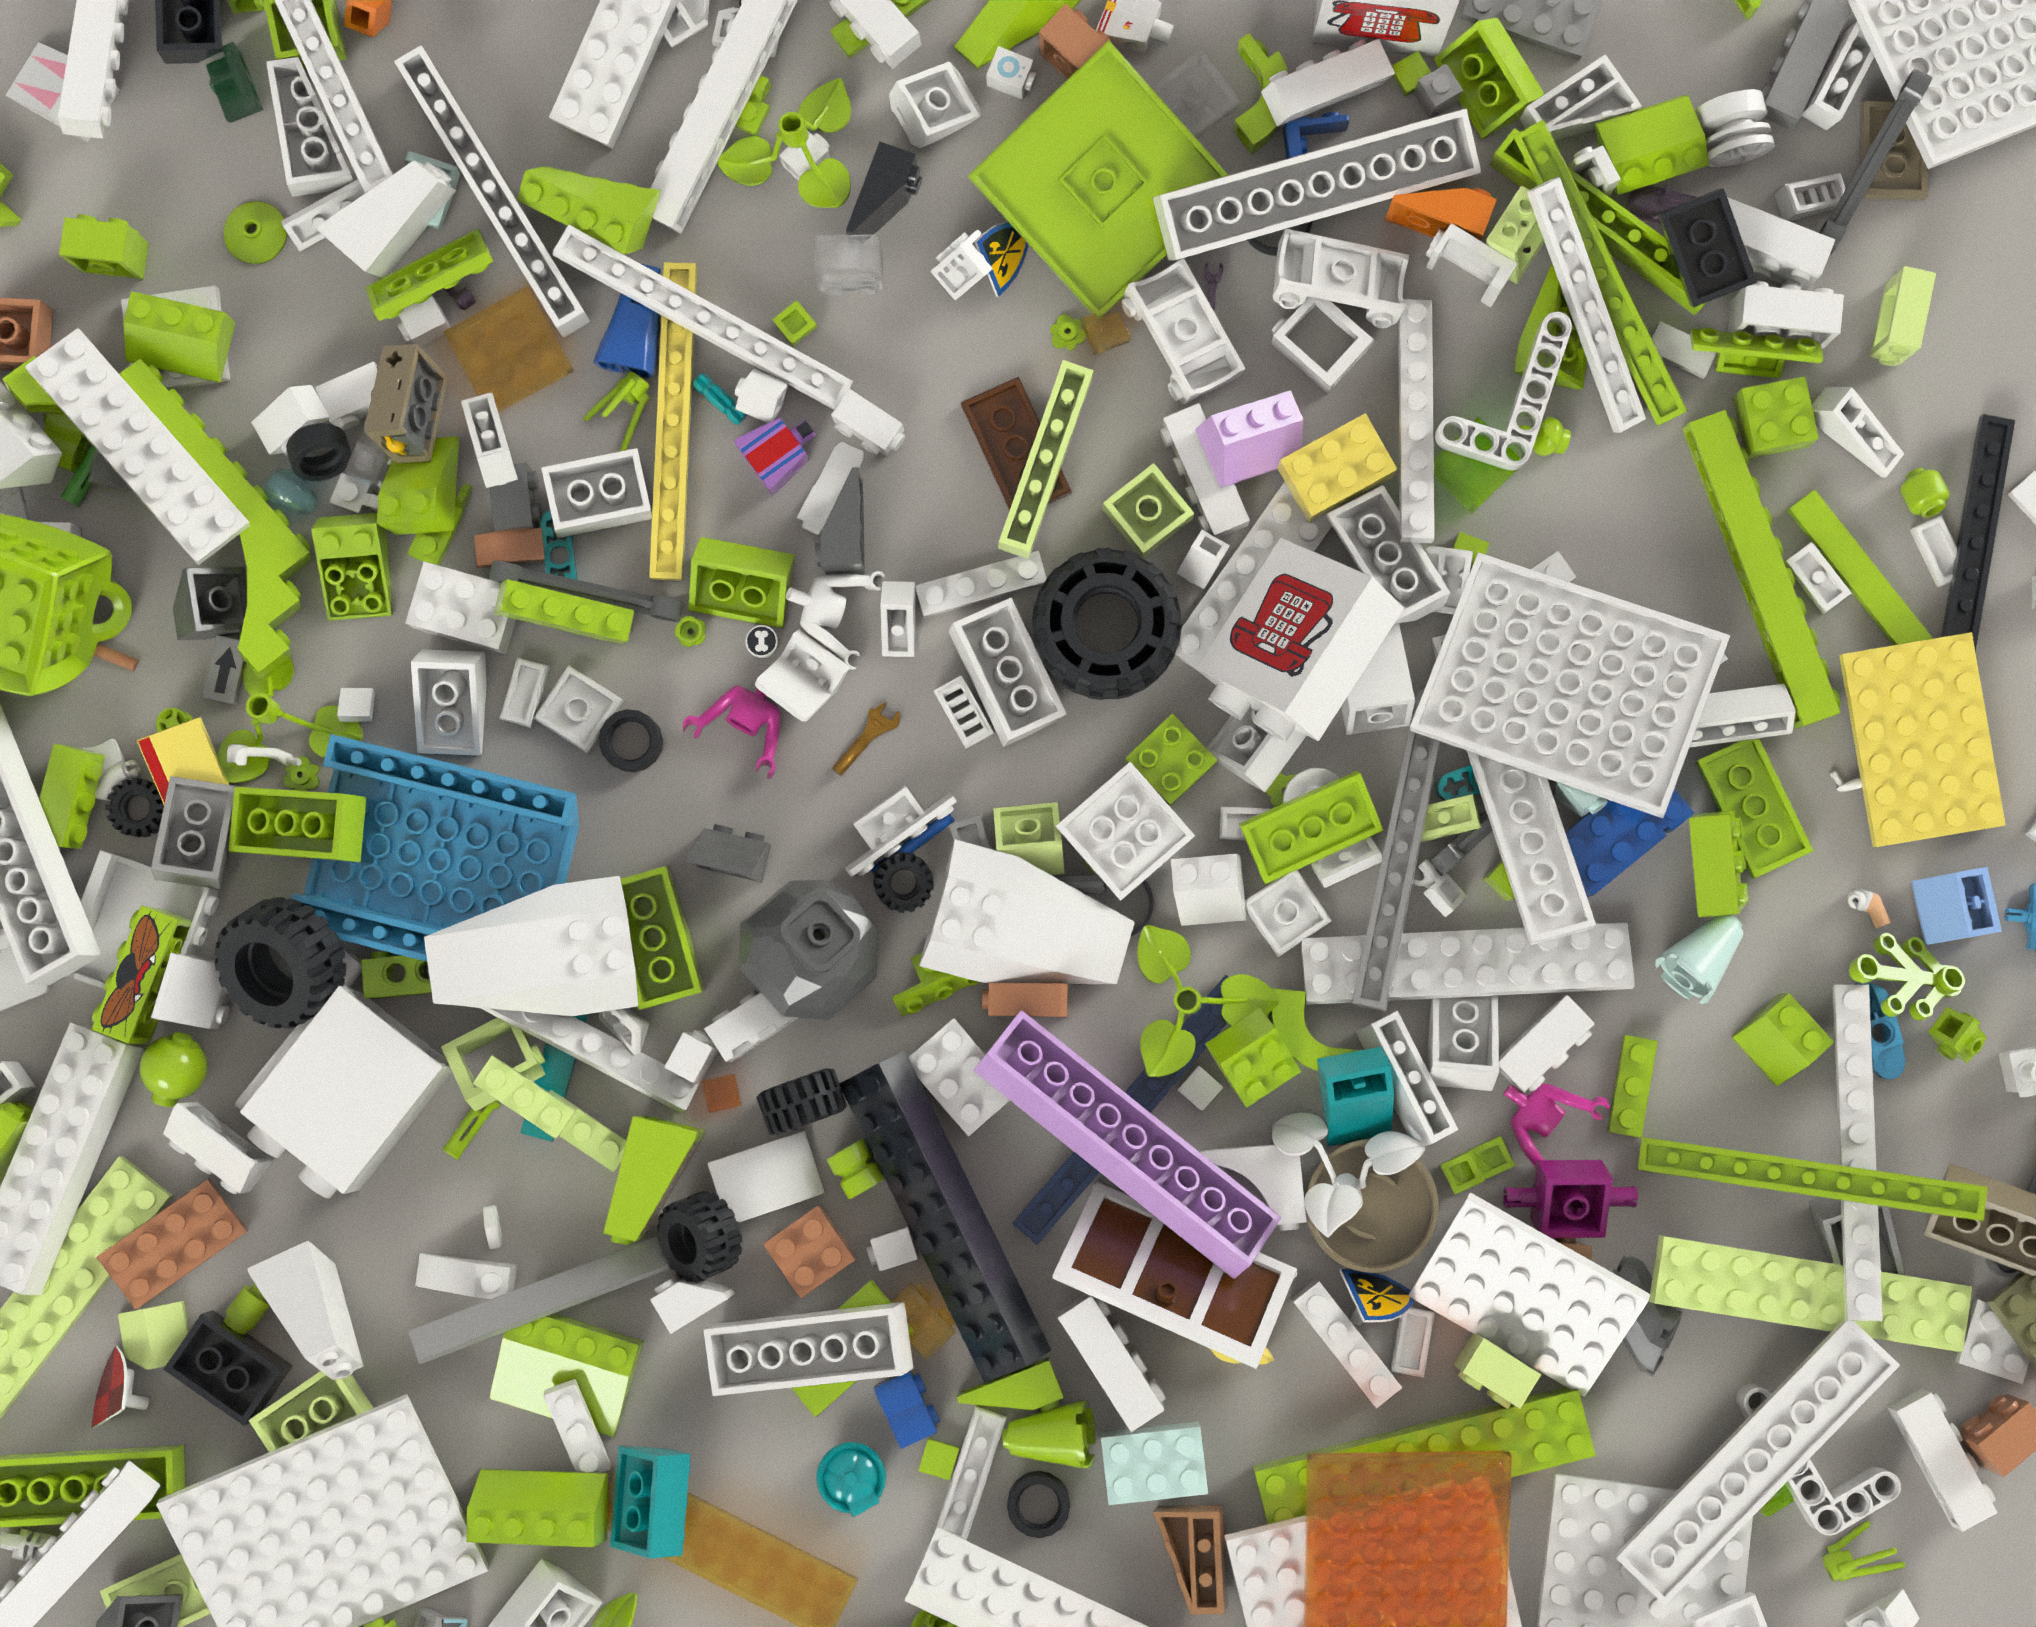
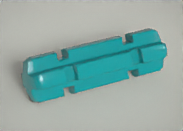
(719, 398)

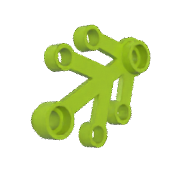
(1945, 979)

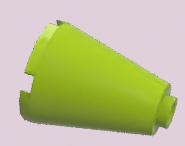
(1054, 1436)

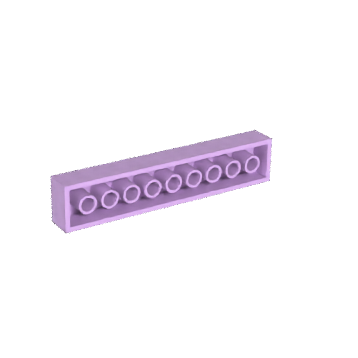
(1128, 1145)

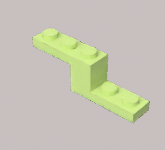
(551, 1113)

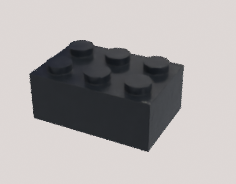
(1707, 247)
(227, 1367)

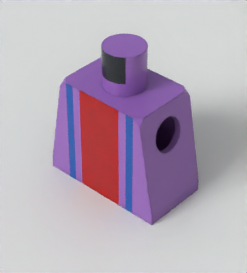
(775, 451)

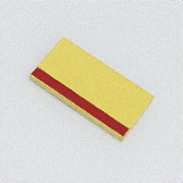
(181, 753)

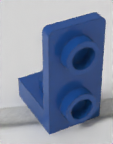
(1303, 126)

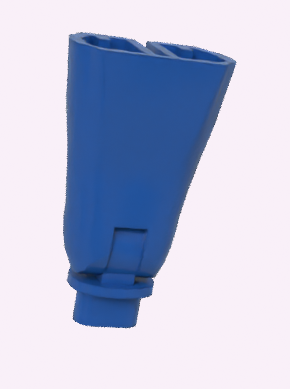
(630, 338)

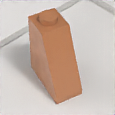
(1031, 998)

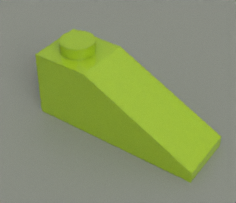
(1024, 1388)

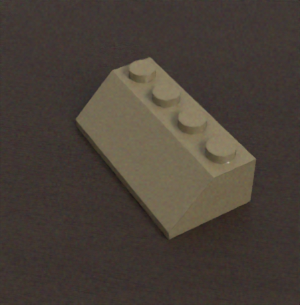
(2007, 1228)

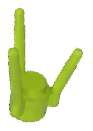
(629, 389)
(1842, 1565)

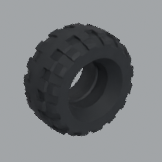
(1114, 673)

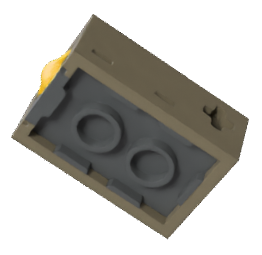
(406, 403)

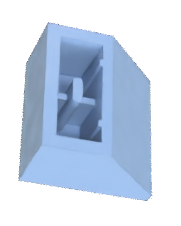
(1956, 906)

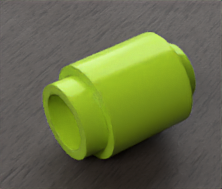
(246, 1309)

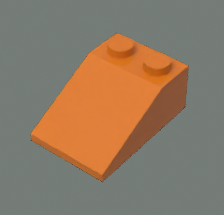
(1438, 209)

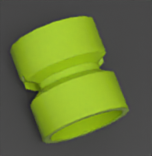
(855, 1169)

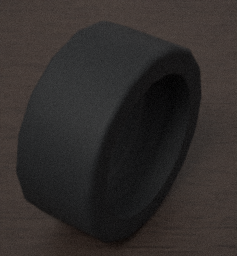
(316, 437)
(608, 729)
(1044, 1529)

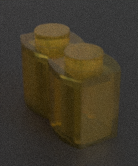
(930, 1325)

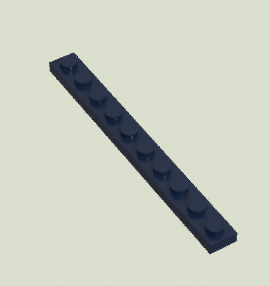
(1148, 1091)

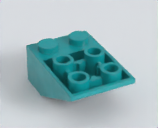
(1356, 1095)

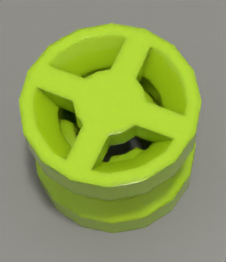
(169, 718)

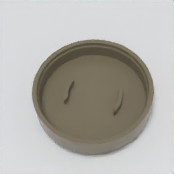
(1393, 1221)

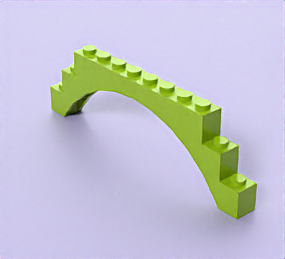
(268, 544)

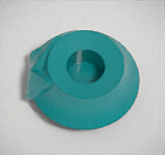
(851, 1478)

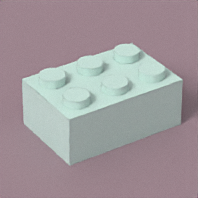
(1154, 1463)

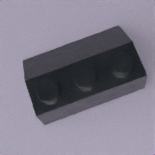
(188, 30)

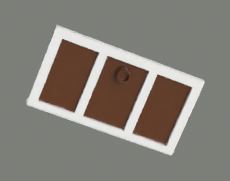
(1152, 1272)

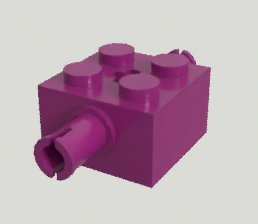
(1571, 1198)

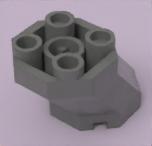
(1655, 1324)

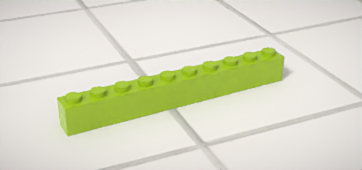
(1761, 568)

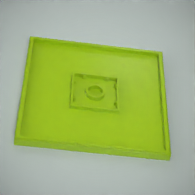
(1085, 177)

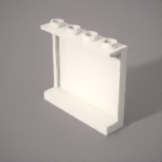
(118, 890)

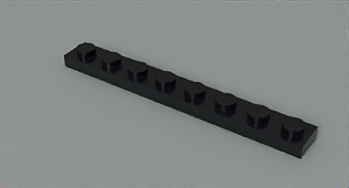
(1978, 526)

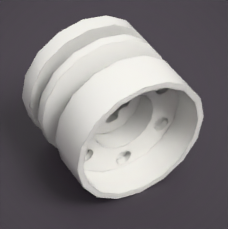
(1735, 128)

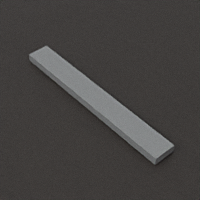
(537, 1300)

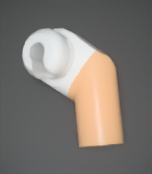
(1870, 903)

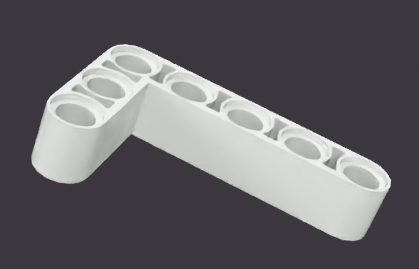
(1522, 405)
(1836, 1499)

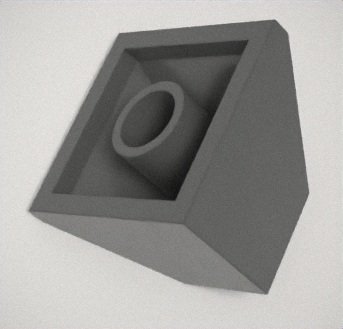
(210, 602)
(142, 1611)

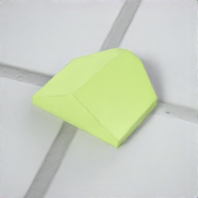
(153, 1333)

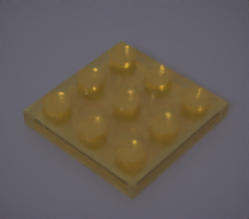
(509, 349)

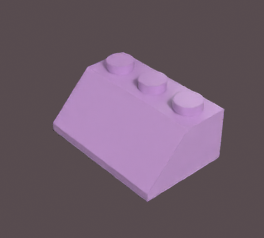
(1251, 438)

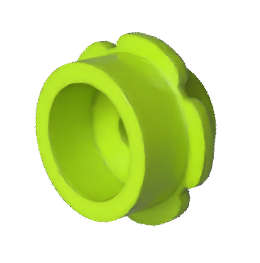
(687, 623)

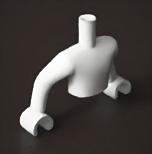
(826, 607)

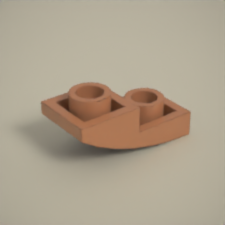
(509, 547)

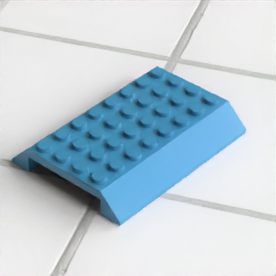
(435, 846)

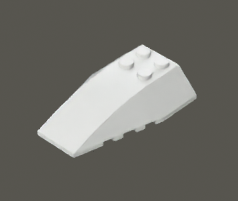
(1021, 925)
(540, 954)

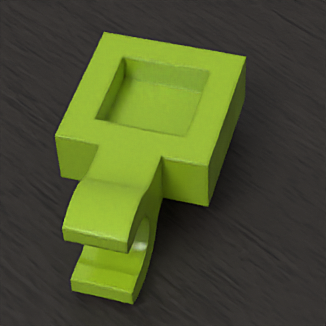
(755, 110)

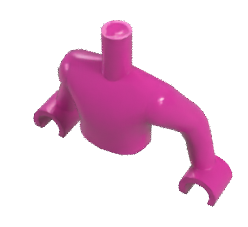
(746, 714)
(1543, 1114)

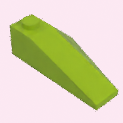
(1006, 25)
(1574, 361)

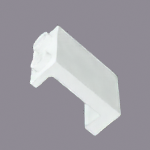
(1474, 258)

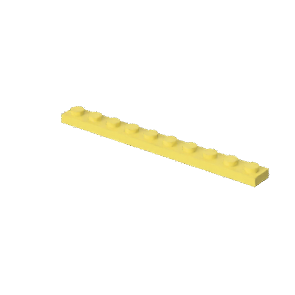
(672, 438)

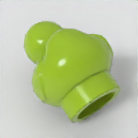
(1550, 437)

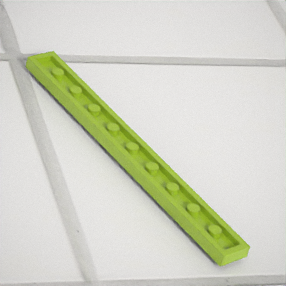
(1631, 331)
(1814, 1178)

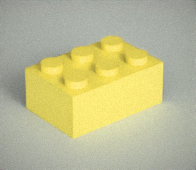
(1337, 468)

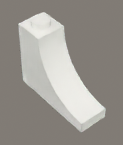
(1273, 1174)

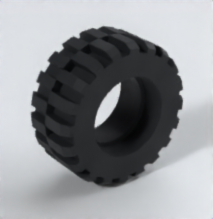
(255, 979)

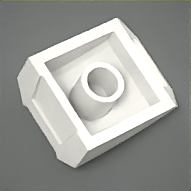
(933, 104)

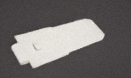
(828, 486)

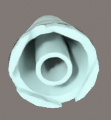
(1701, 958)

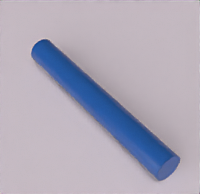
(915, 843)

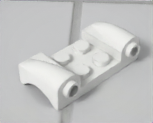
(1340, 274)
(1184, 331)

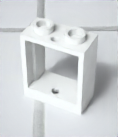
(1323, 379)

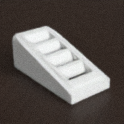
(1792, 203)
(951, 687)

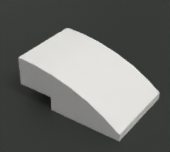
(767, 1177)

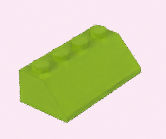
(538, 1508)

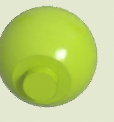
(173, 1068)

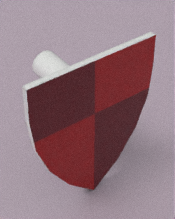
(116, 1390)

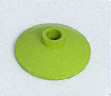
(265, 242)

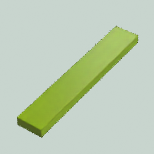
(1857, 570)

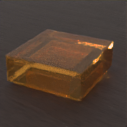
(722, 1093)

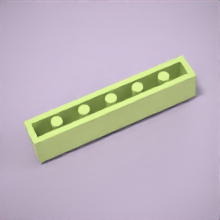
(1045, 459)

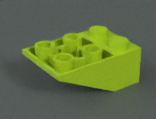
(353, 566)

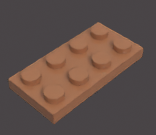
(172, 1243)

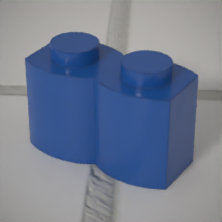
(906, 1408)

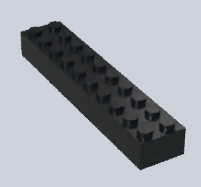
(945, 1217)

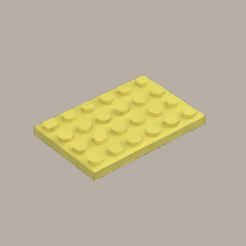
(1922, 740)

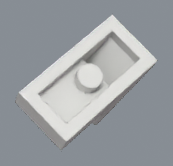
(1889, 1611)

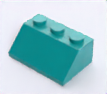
(650, 1501)

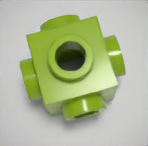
(1957, 1035)

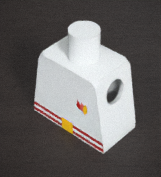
(1133, 24)

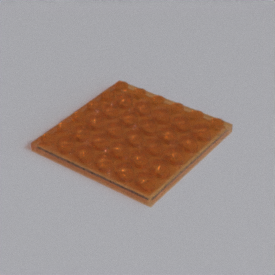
(1407, 1539)

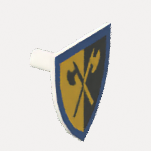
(1004, 252)
(1376, 1297)

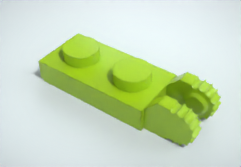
(433, 546)

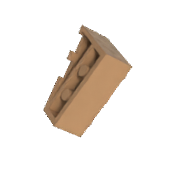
(1198, 1553)

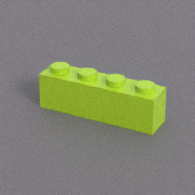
(563, 612)

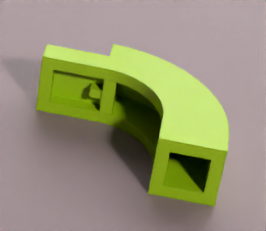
(1257, 125)
(1290, 1024)

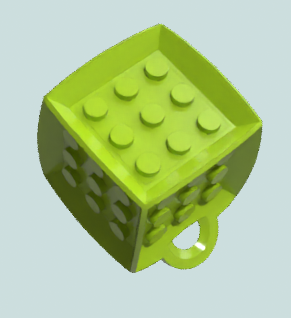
(49, 605)

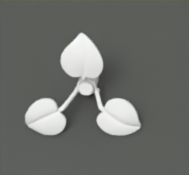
(1336, 1204)

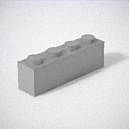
(1804, 60)

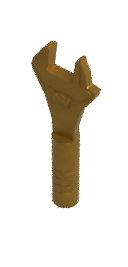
(876, 726)

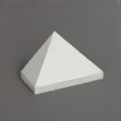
(627, 1027)

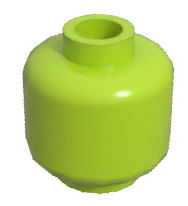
(1924, 492)

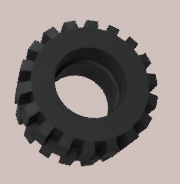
(801, 1101)
(699, 1236)

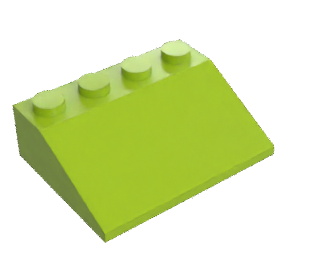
(565, 1350)

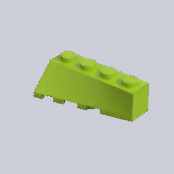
(598, 207)

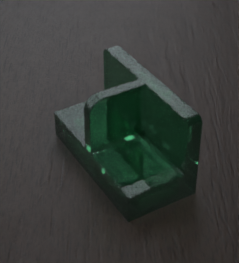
(233, 84)

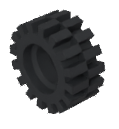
(119, 803)
(908, 901)

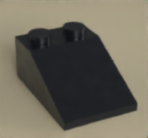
(885, 189)

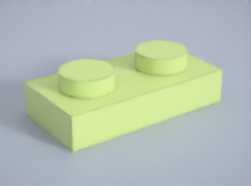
(1451, 818)

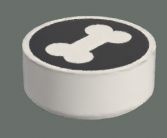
(761, 641)

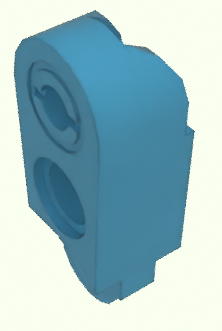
(1888, 1053)

